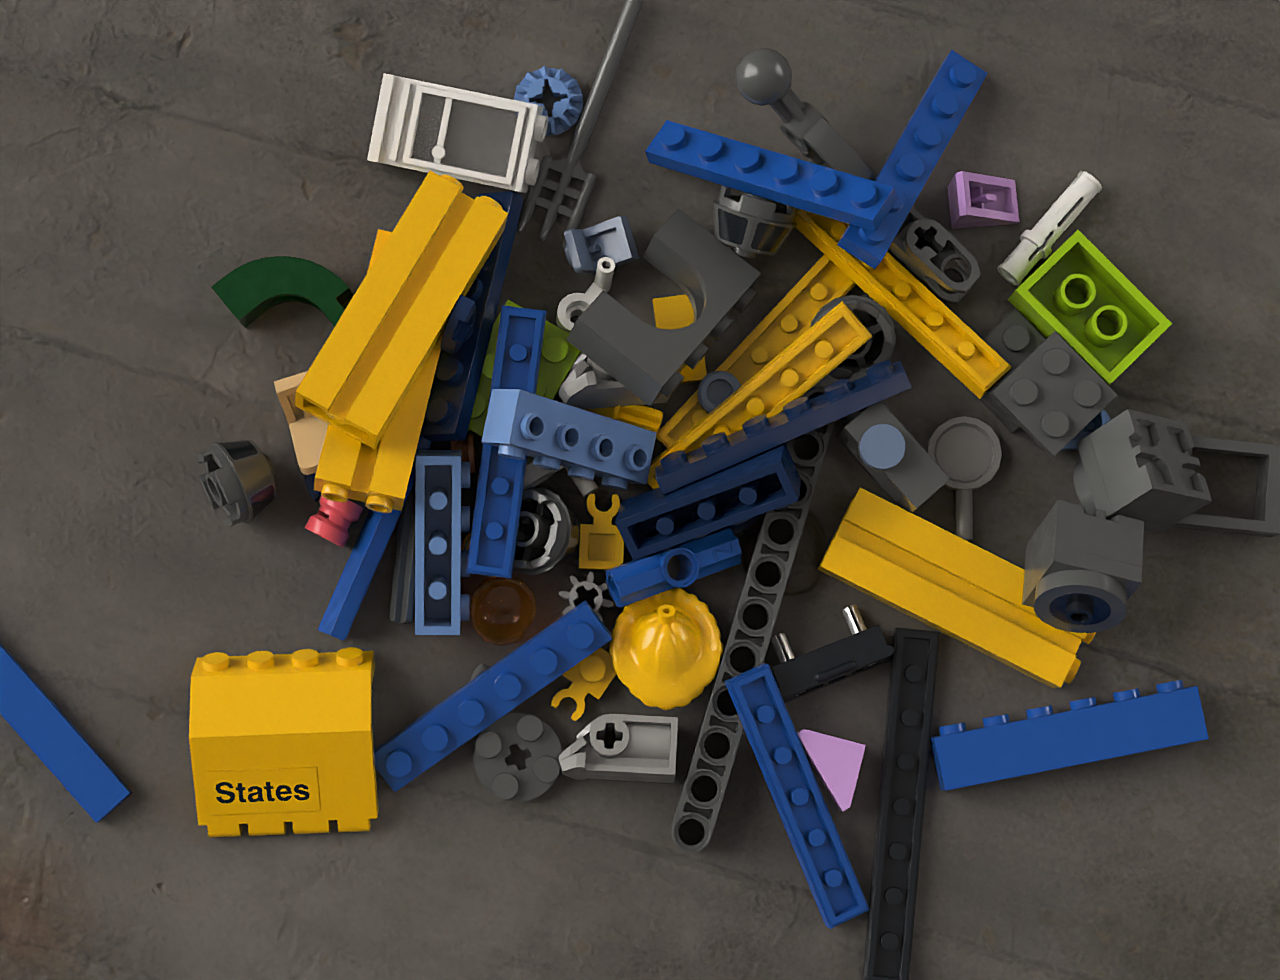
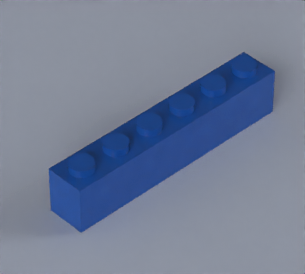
(1068, 737)

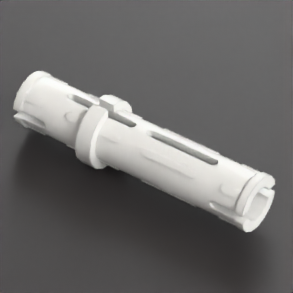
(1037, 242)

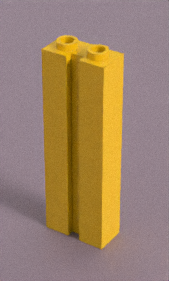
(401, 309)
(383, 473)
(948, 587)

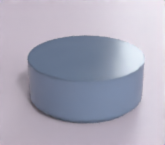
(715, 389)
(882, 447)

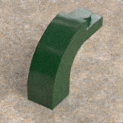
(278, 280)

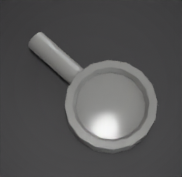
(970, 458)

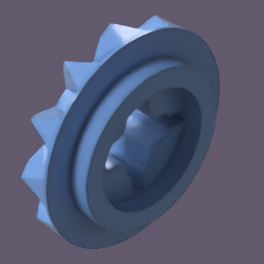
(562, 84)

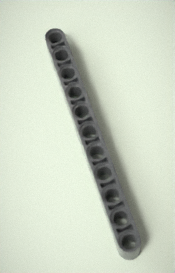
(753, 640)

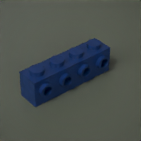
(711, 503)

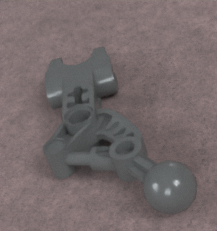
(766, 80)

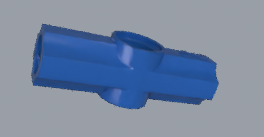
(650, 576)

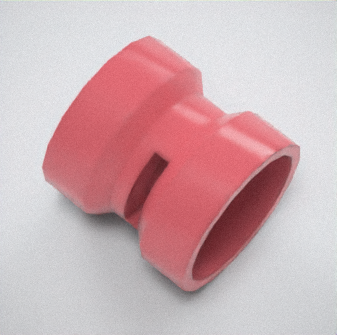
(334, 520)

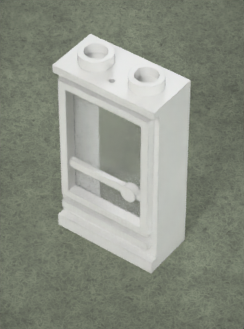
(457, 133)

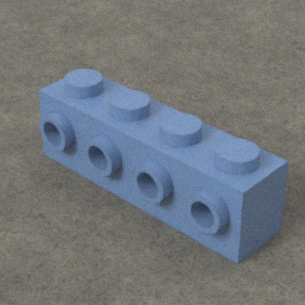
(568, 438)
(438, 542)

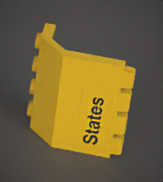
(283, 742)

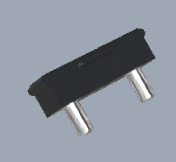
(831, 662)

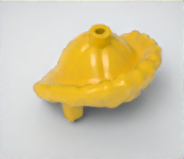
(666, 648)

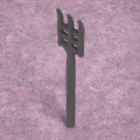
(570, 165)

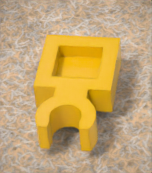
(601, 542)
(588, 676)

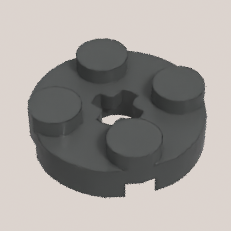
(495, 745)

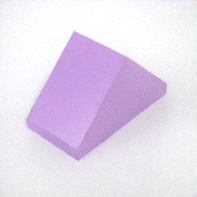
(982, 201)
(835, 762)

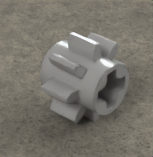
(588, 586)

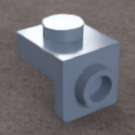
(605, 239)

